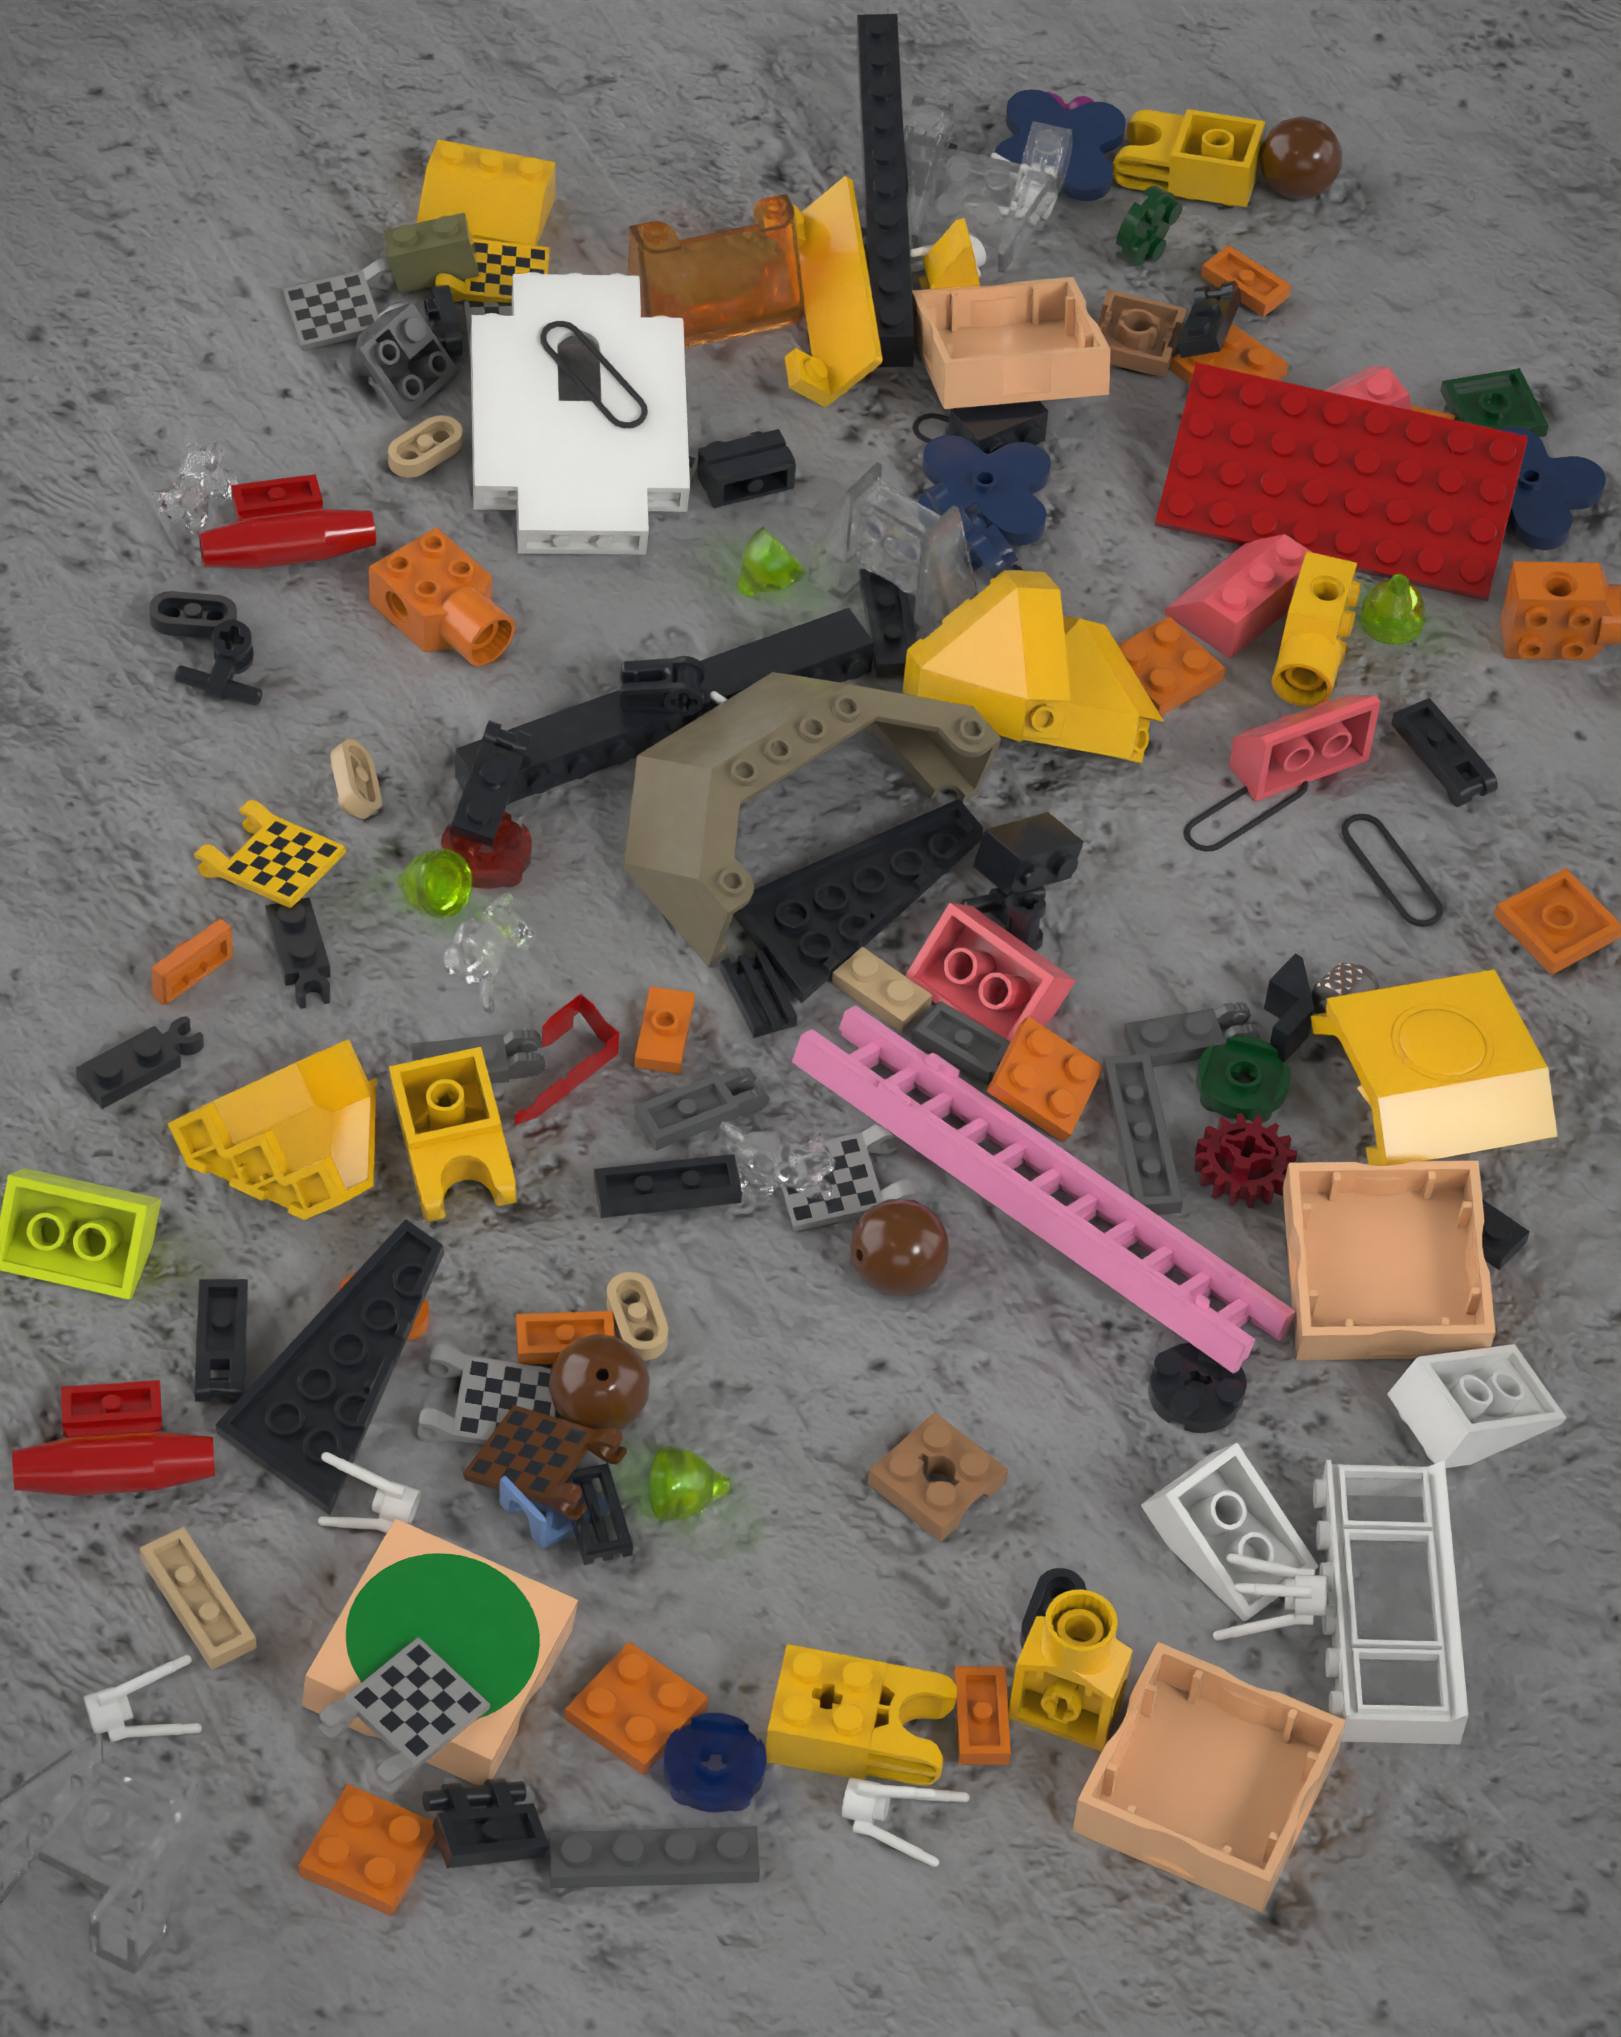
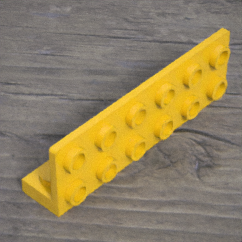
(835, 299)

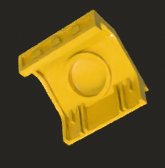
(1443, 1067)

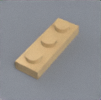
(197, 1598)

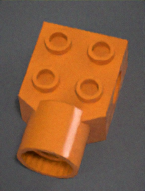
(441, 599)
(1559, 611)

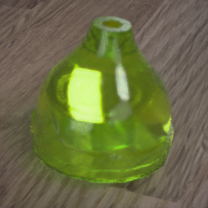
(767, 566)
(1393, 611)
(437, 883)
(683, 1484)

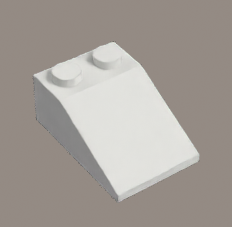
(1473, 1403)
(1222, 1511)

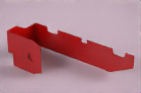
(552, 1030)

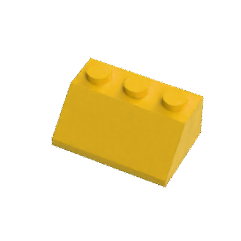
(499, 191)

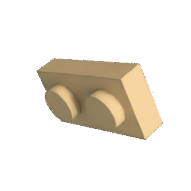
(881, 989)

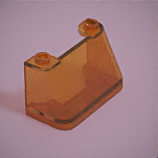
(724, 279)

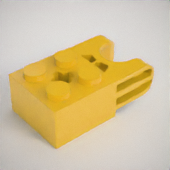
(1192, 155)
(451, 1128)
(849, 1714)

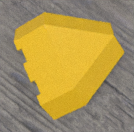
(1000, 657)
(1107, 703)
(292, 1135)

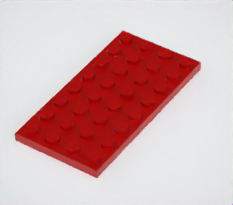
(1342, 479)

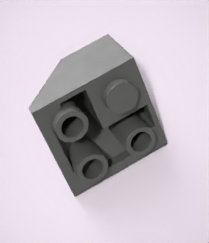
(405, 358)

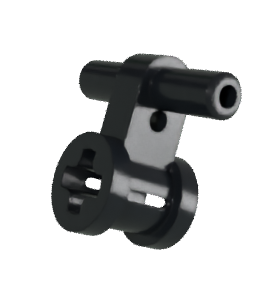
(228, 662)
(1018, 912)

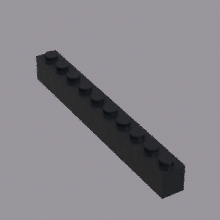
(885, 186)
(602, 735)

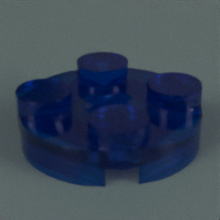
(710, 1789)

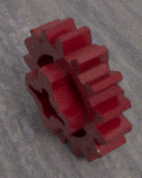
(1244, 1160)

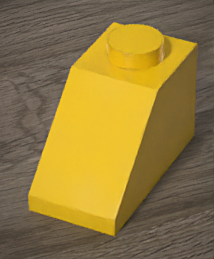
(950, 260)

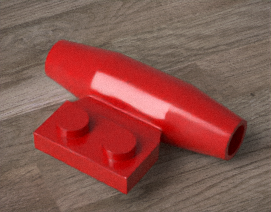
(284, 525)
(112, 1446)

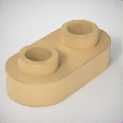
(421, 446)
(355, 779)
(639, 1319)

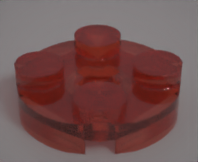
(500, 867)

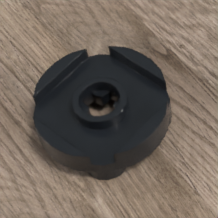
(1198, 1412)

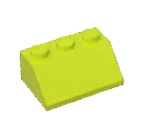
(76, 1232)

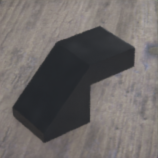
(1291, 1002)

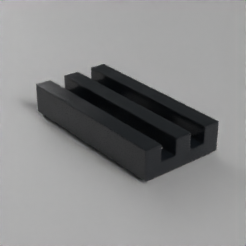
(747, 967)
(604, 1548)

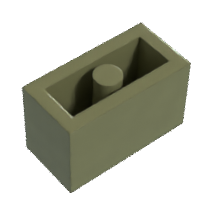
(431, 248)

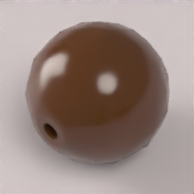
(1300, 158)
(899, 1247)
(599, 1382)

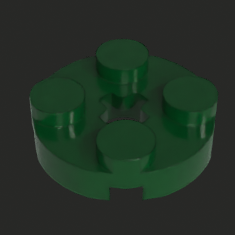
(1146, 226)
(1229, 1097)

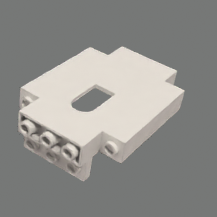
(563, 463)

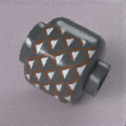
(1340, 981)

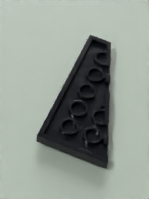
(842, 902)
(335, 1371)

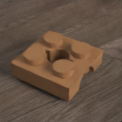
(1141, 332)
(943, 1451)

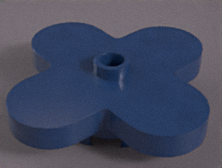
(1095, 131)
(996, 481)
(1548, 492)
(986, 544)

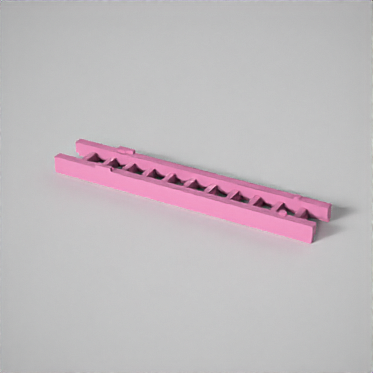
(1066, 1228)

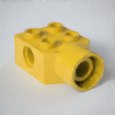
(1314, 629)
(1072, 1671)

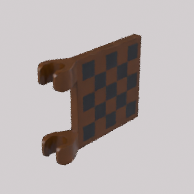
(540, 1455)

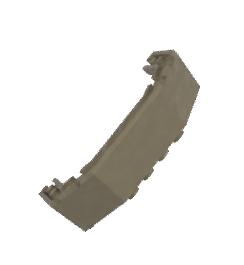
(702, 774)

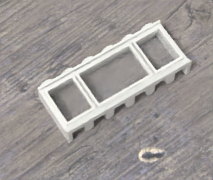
(1391, 1603)

